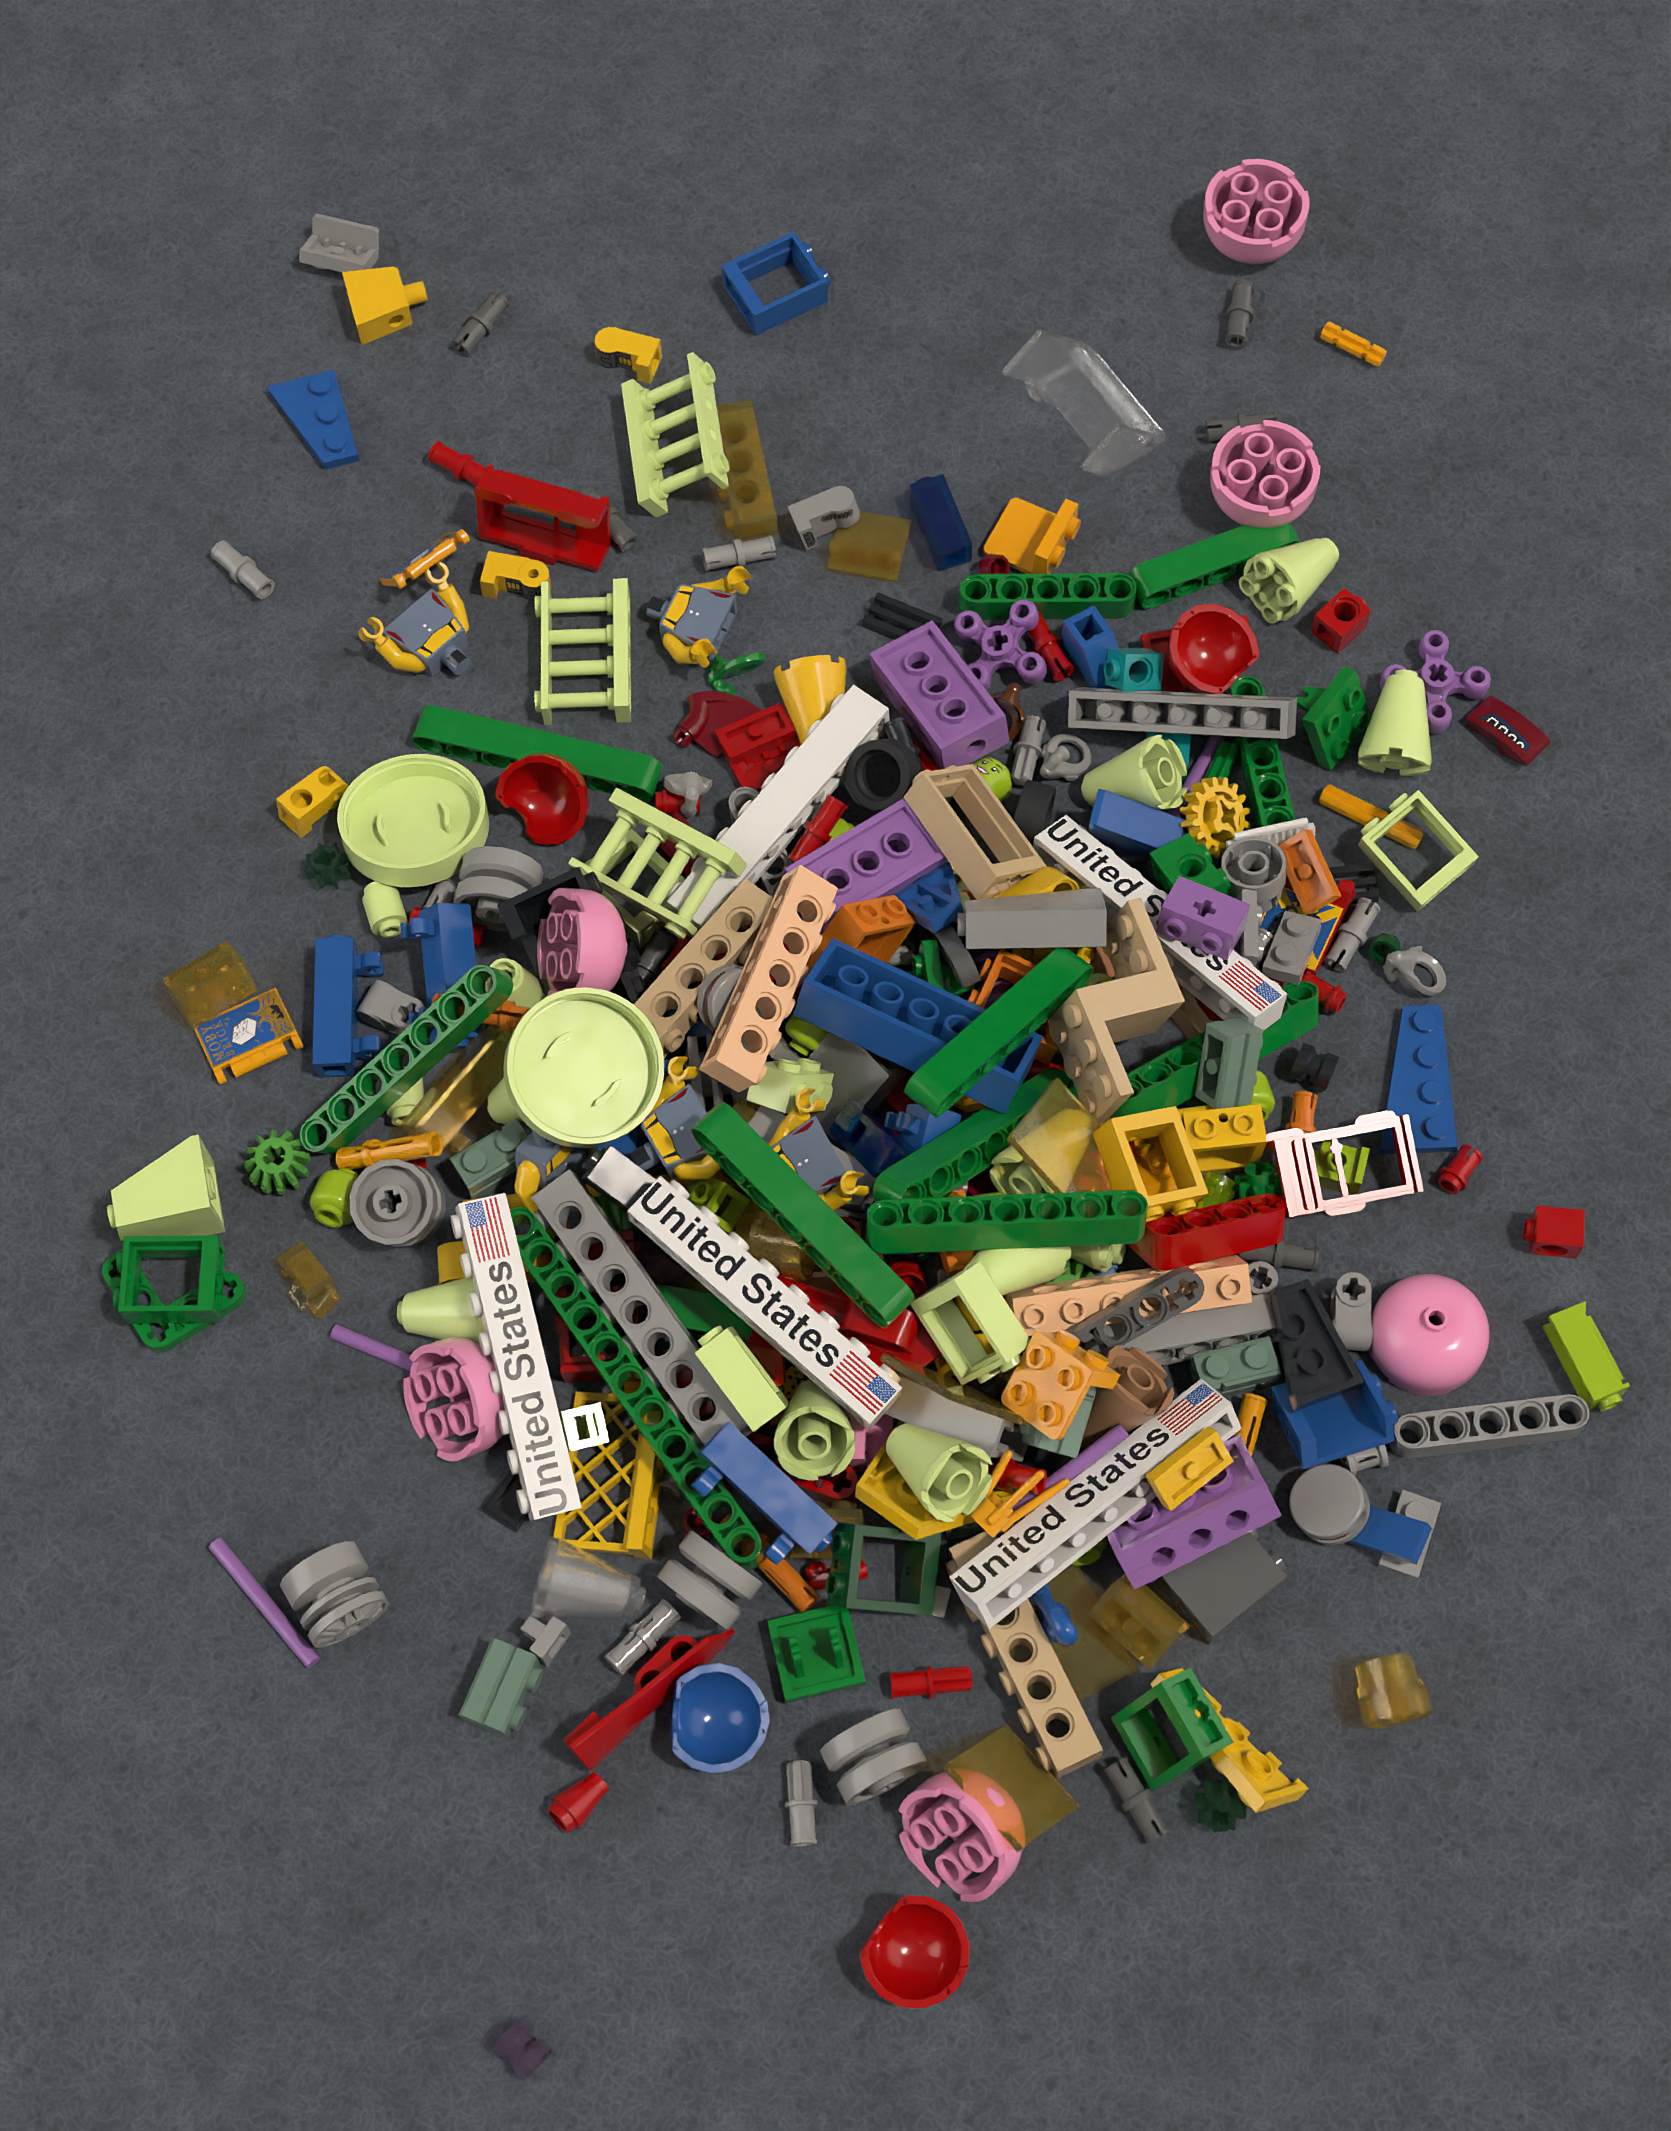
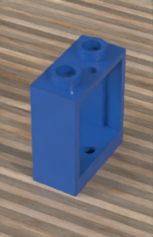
(764, 260)

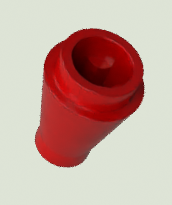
(577, 1802)

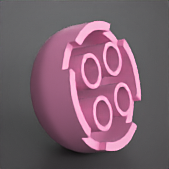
(1255, 211)
(1264, 474)
(581, 941)
(1424, 1355)
(461, 1372)
(943, 1810)

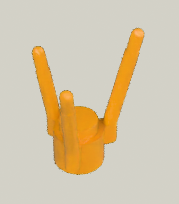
(997, 1514)

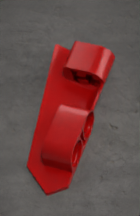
(903, 1338)
(599, 1737)

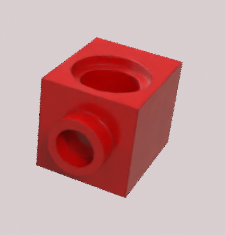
(1340, 633)
(1555, 1232)

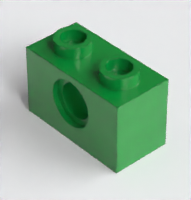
(1189, 860)

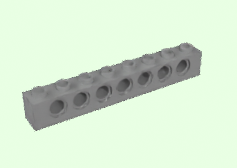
(570, 1195)

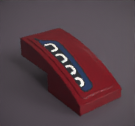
(1511, 731)

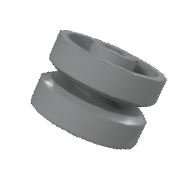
(491, 877)
(412, 1219)
(709, 1580)
(873, 1756)

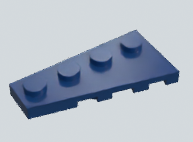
(1422, 1082)

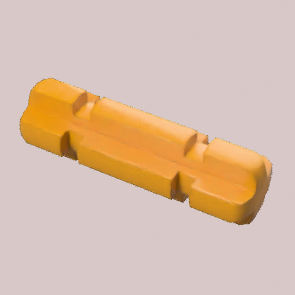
(1353, 344)

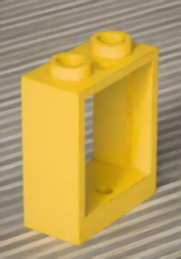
(1226, 1144)
(1122, 1170)

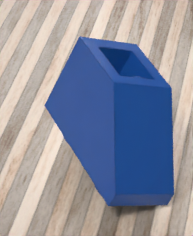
(1087, 642)

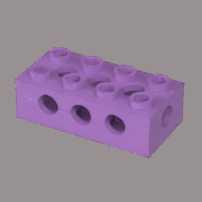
(954, 717)
(875, 857)
(1209, 1518)

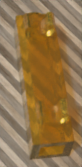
(461, 1089)

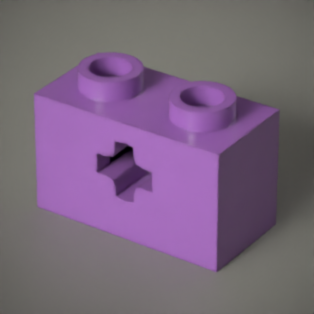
(1203, 918)

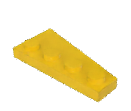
(1249, 1771)

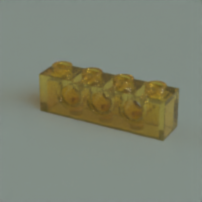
(758, 517)

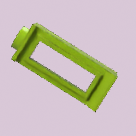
(1586, 1357)

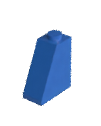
(1131, 825)

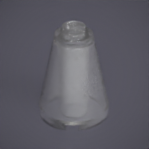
(583, 1586)

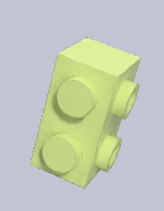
(786, 1079)

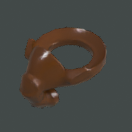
(1010, 701)

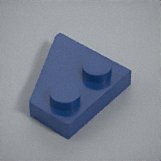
(933, 899)

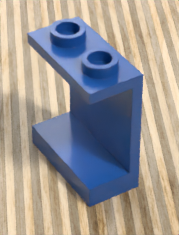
(1339, 1424)

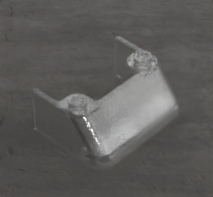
(1089, 399)

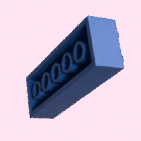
(901, 1017)

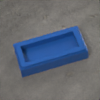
(1393, 1535)

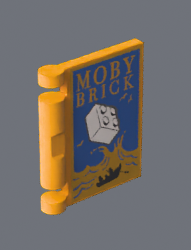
(425, 559)
(248, 1035)

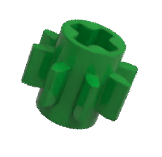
(1258, 1179)

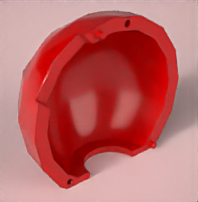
(1211, 648)
(547, 795)
(916, 1953)

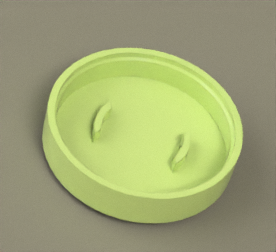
(412, 819)
(583, 1067)

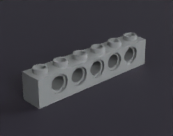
(1182, 712)

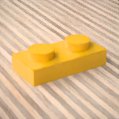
(1189, 1468)

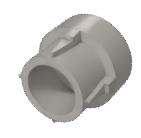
(1258, 866)

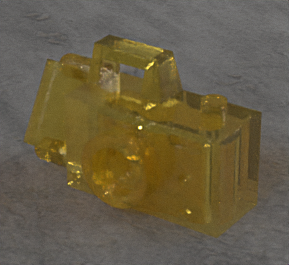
(309, 1279)

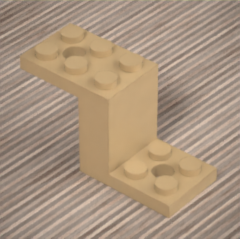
(1115, 1011)

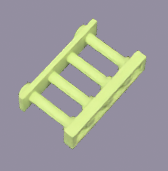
(644, 431)
(615, 666)
(688, 845)

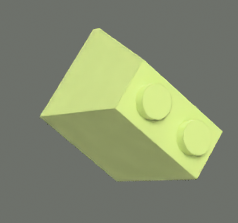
(170, 1196)

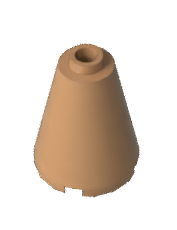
(1135, 1398)

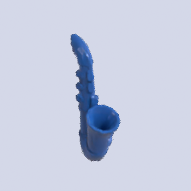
(1054, 1618)

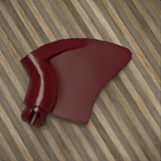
(708, 713)

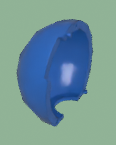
(717, 1718)

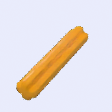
(1365, 812)

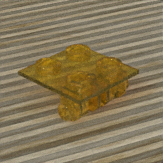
(870, 547)

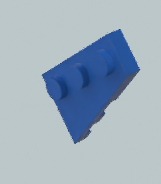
(319, 416)

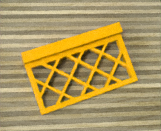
(644, 1492)

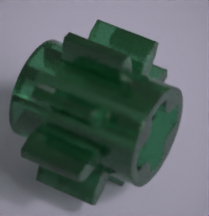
(331, 875)
(1219, 1806)

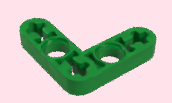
(177, 1332)

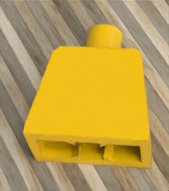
(381, 301)

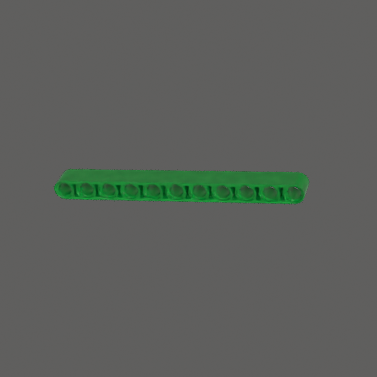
(640, 1402)

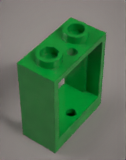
(211, 1278)
(1201, 1735)

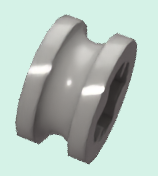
(1271, 1277)

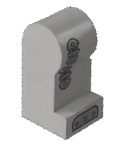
(824, 514)

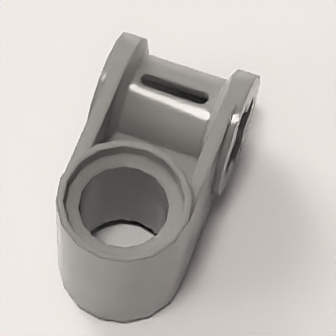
(387, 1007)
(1352, 1317)

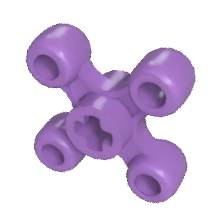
(1009, 634)
(1472, 683)

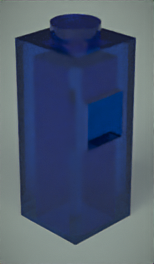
(940, 522)
(867, 1140)

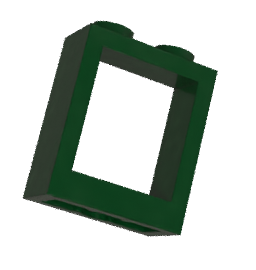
(918, 1572)

